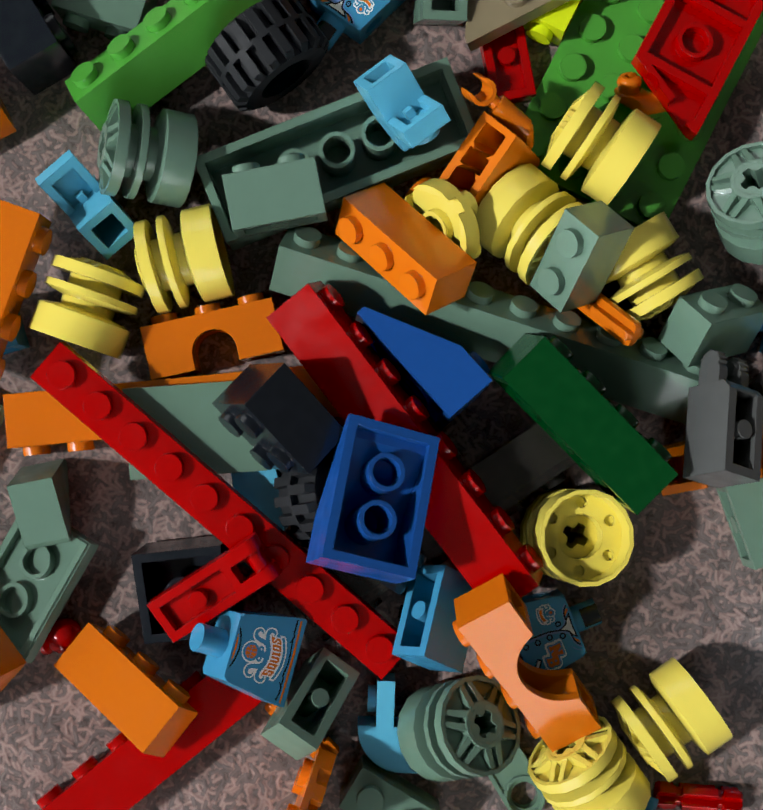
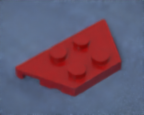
(692, 54)

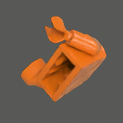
(493, 146)

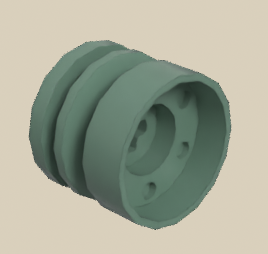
(137, 152)
(736, 201)
(458, 730)

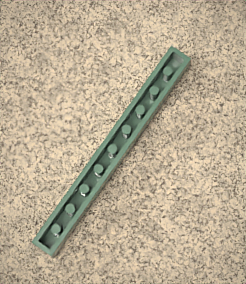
(492, 322)

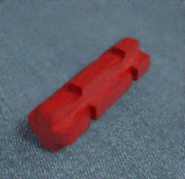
(697, 796)

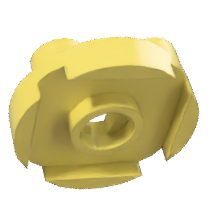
(449, 211)

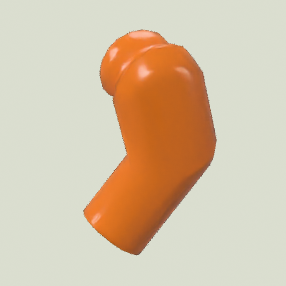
(635, 96)

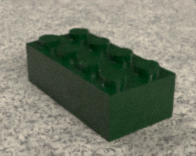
(582, 421)

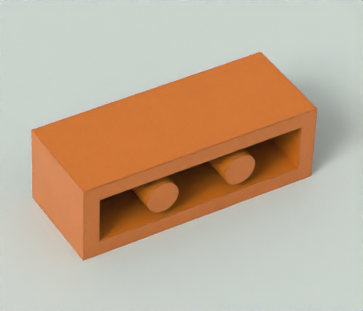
(405, 248)
(127, 688)

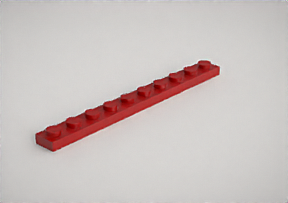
(216, 504)

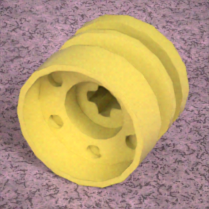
(600, 143)
(521, 217)
(183, 259)
(647, 274)
(87, 305)
(600, 530)
(671, 719)
(590, 774)

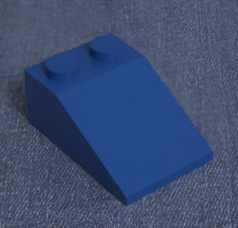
(429, 365)
(375, 501)

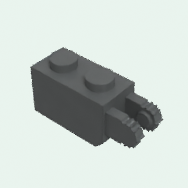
(723, 425)

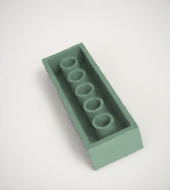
(347, 146)

